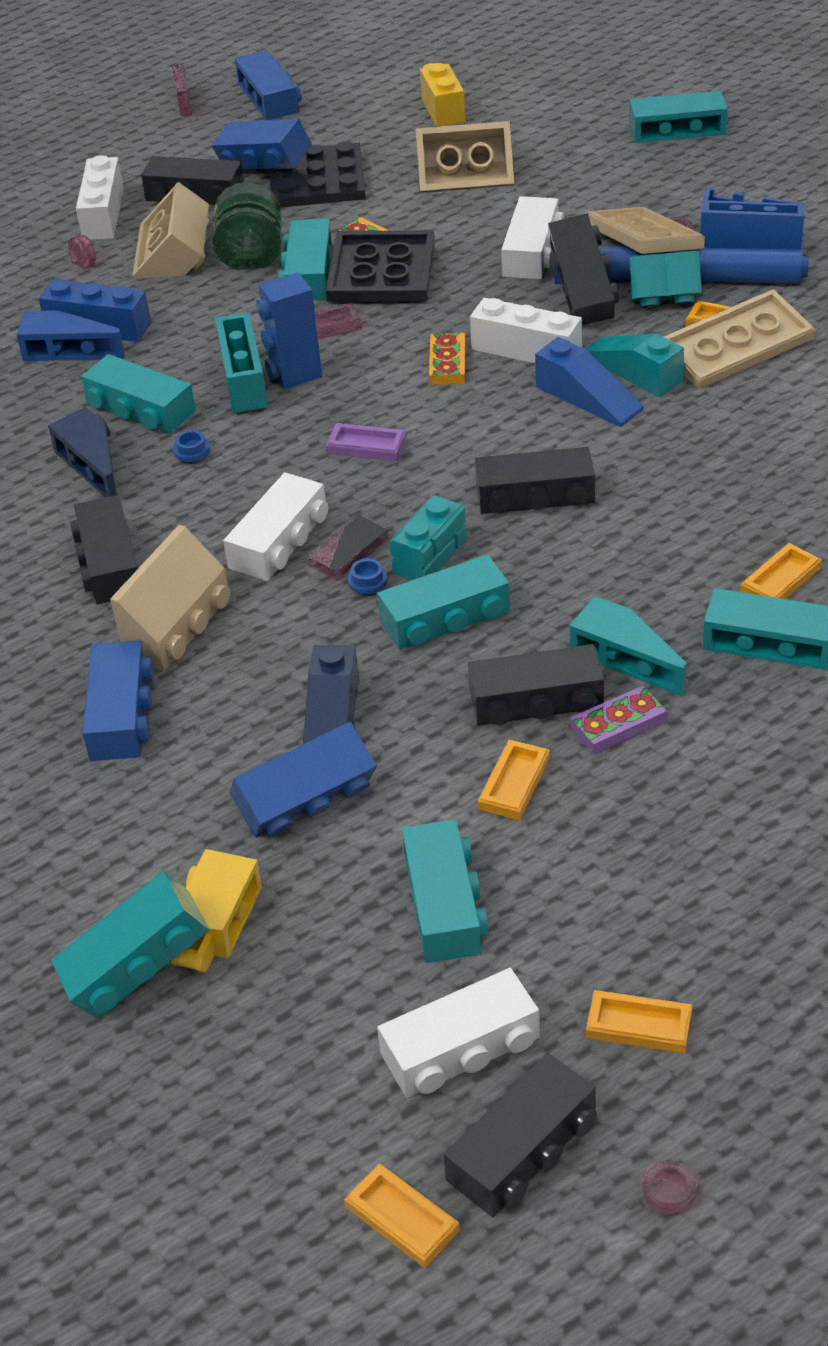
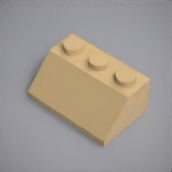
(464, 156)
(172, 236)
(170, 597)

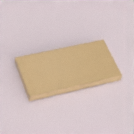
(645, 230)
(740, 338)

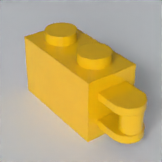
(442, 94)
(225, 893)

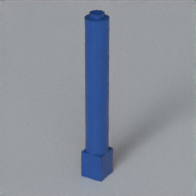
(722, 265)

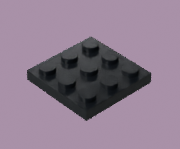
(321, 177)
(381, 266)

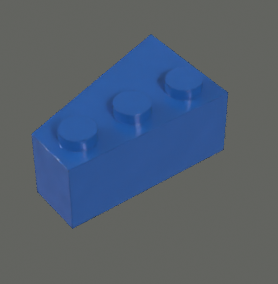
(751, 224)

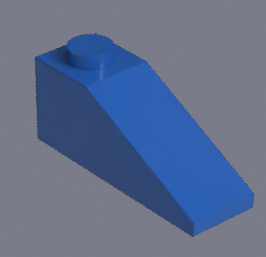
(64, 336)
(582, 381)

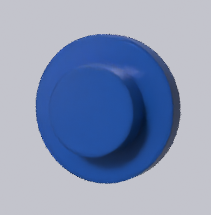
(191, 446)
(367, 576)

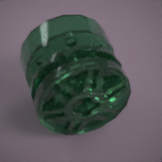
(247, 226)

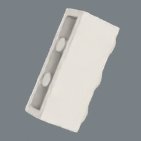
(100, 197)
(527, 245)
(519, 329)
(276, 526)
(459, 1033)

